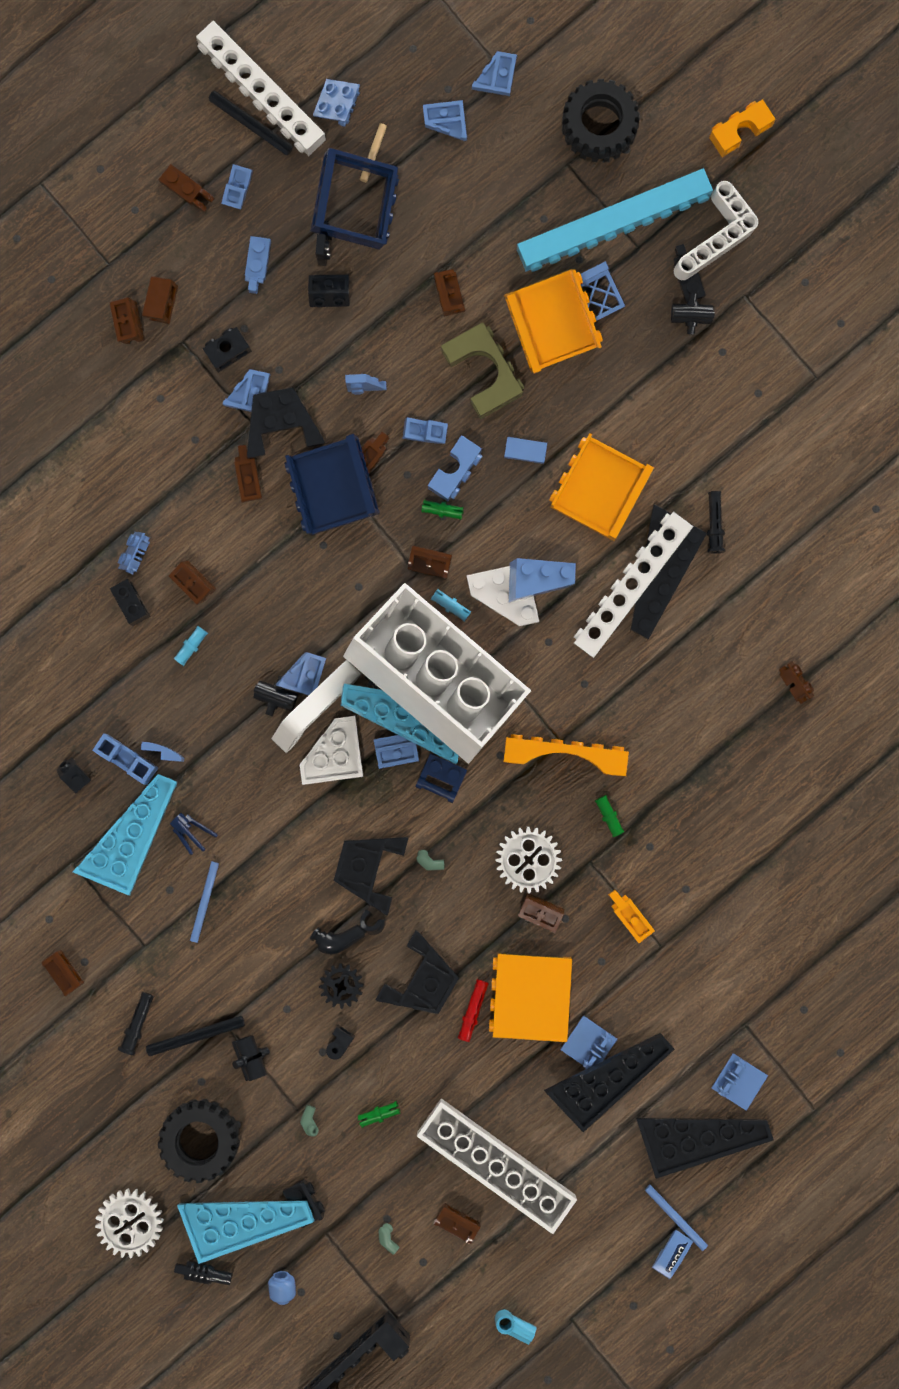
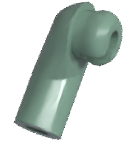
(427, 863)
(307, 1121)
(385, 1238)

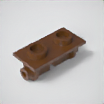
(794, 675)

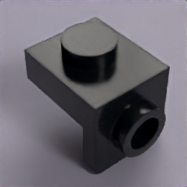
(72, 775)

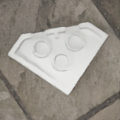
(493, 590)
(334, 754)

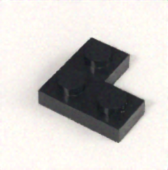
(323, 249)

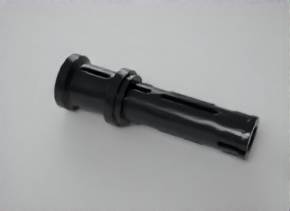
(715, 521)
(134, 1033)

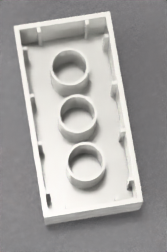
(436, 672)

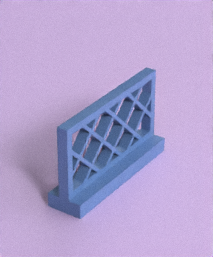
(593, 275)

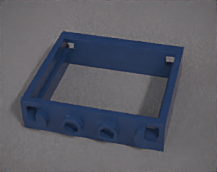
(364, 164)

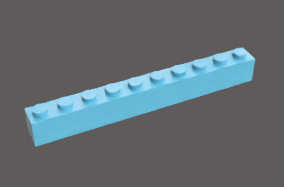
(614, 220)

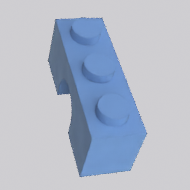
(447, 484)
(125, 758)

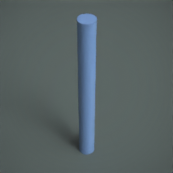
(204, 902)
(676, 1217)

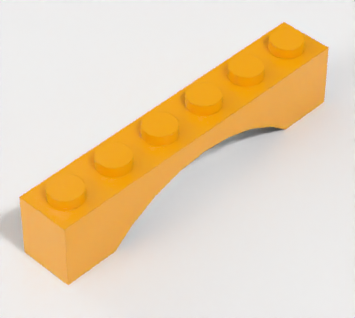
(608, 761)

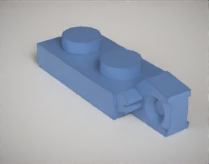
(257, 262)

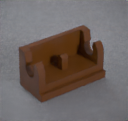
(449, 292)
(160, 300)
(126, 320)
(429, 562)
(192, 582)
(541, 912)
(62, 972)
(457, 1223)

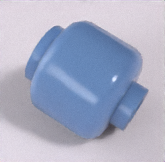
(282, 1287)

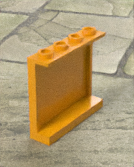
(553, 319)
(600, 487)
(531, 997)

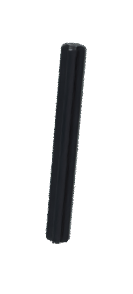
(250, 122)
(194, 1036)

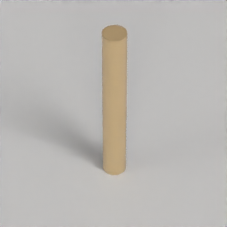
(374, 149)

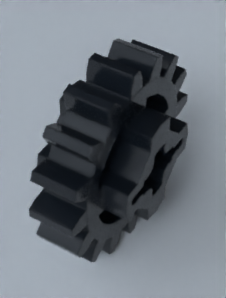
(351, 989)

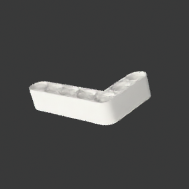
(721, 239)
(314, 705)

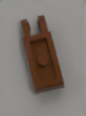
(184, 187)

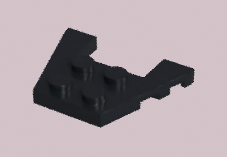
(279, 412)
(360, 865)
(430, 983)

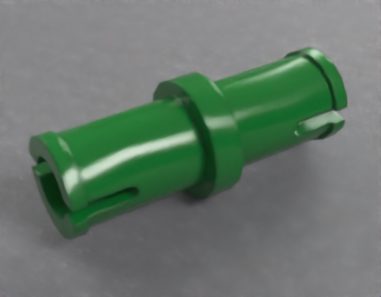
(442, 509)
(609, 816)
(379, 1114)

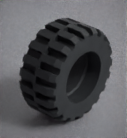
(607, 96)
(179, 1160)

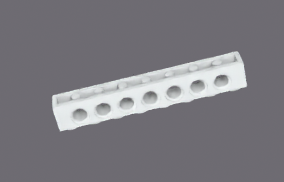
(214, 36)
(681, 529)

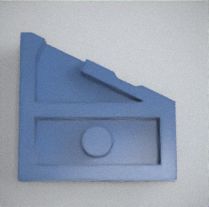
(497, 75)
(446, 118)
(362, 382)
(253, 383)
(304, 674)

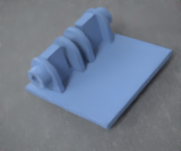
(337, 101)
(126, 560)
(588, 1043)
(739, 1081)

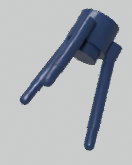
(182, 825)

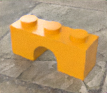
(755, 117)

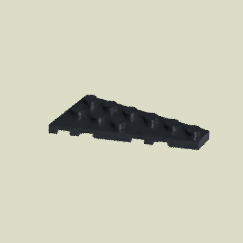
(660, 591)
(598, 1088)
(688, 1142)

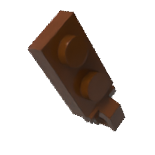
(374, 450)
(247, 476)

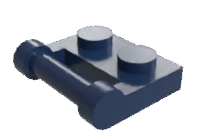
(442, 771)

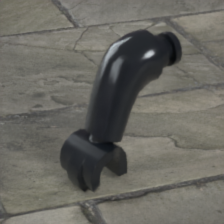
(335, 943)

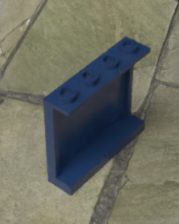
(332, 485)

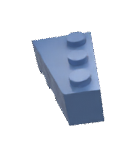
(538, 577)

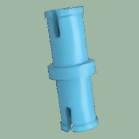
(451, 605)
(190, 645)

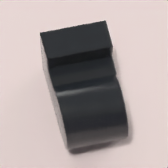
(338, 1046)

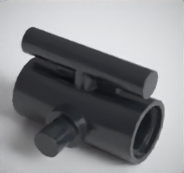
(692, 313)
(275, 697)
(250, 1058)

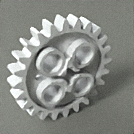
(515, 846)
(139, 1238)

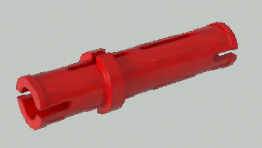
(472, 1012)

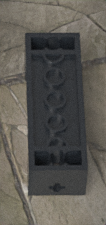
(385, 1331)

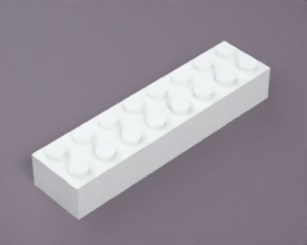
(497, 1166)

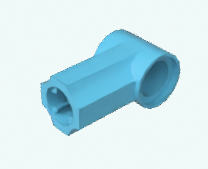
(516, 1327)

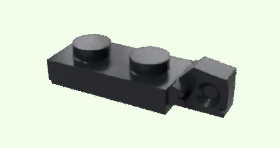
(694, 283)

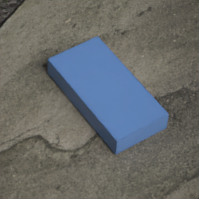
(525, 450)

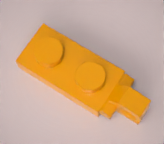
(631, 917)

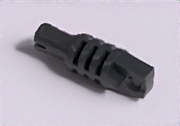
(202, 1273)

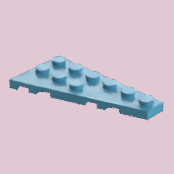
(384, 711)
(125, 846)
(229, 1226)

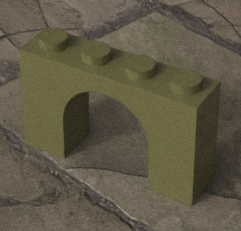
(480, 342)

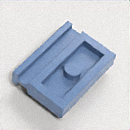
(395, 751)

